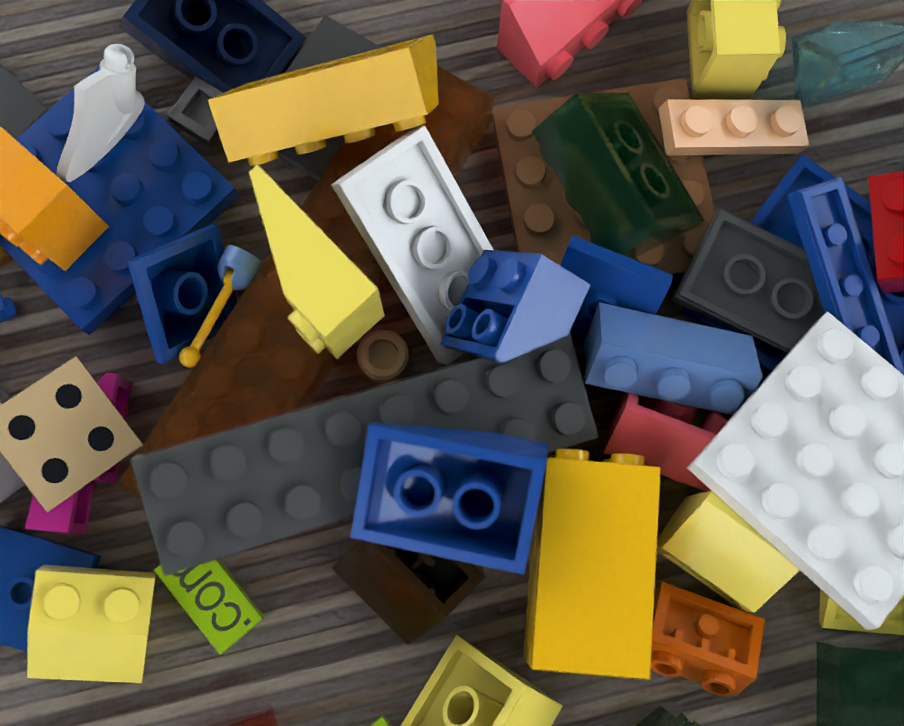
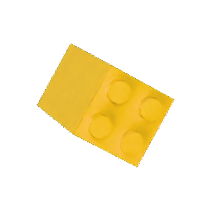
(593, 566)

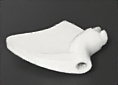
(103, 112)

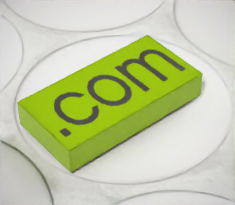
(214, 602)

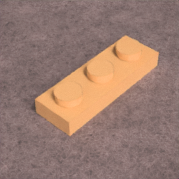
(733, 127)

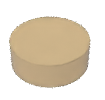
(383, 356)

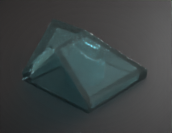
(844, 58)

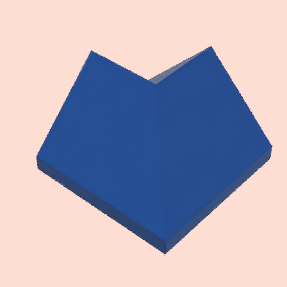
(178, 289)

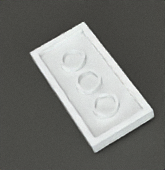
(416, 229)

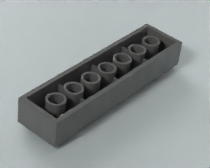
(306, 463)

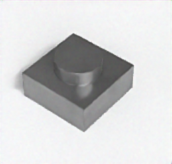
(194, 114)

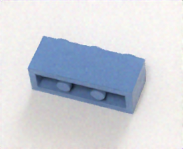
(670, 359)

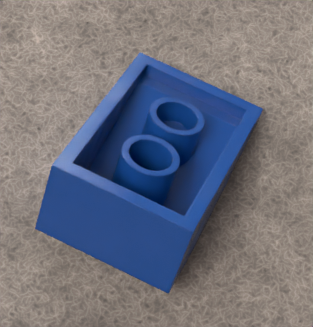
(450, 493)

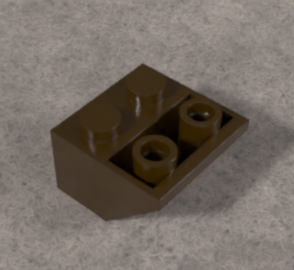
(407, 586)

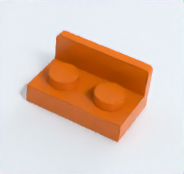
(704, 641)

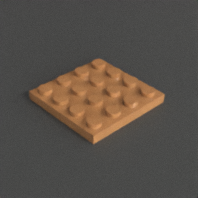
(537, 200)

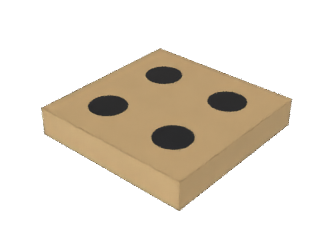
(63, 434)

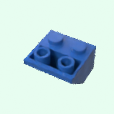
(513, 306)

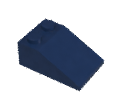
(215, 39)

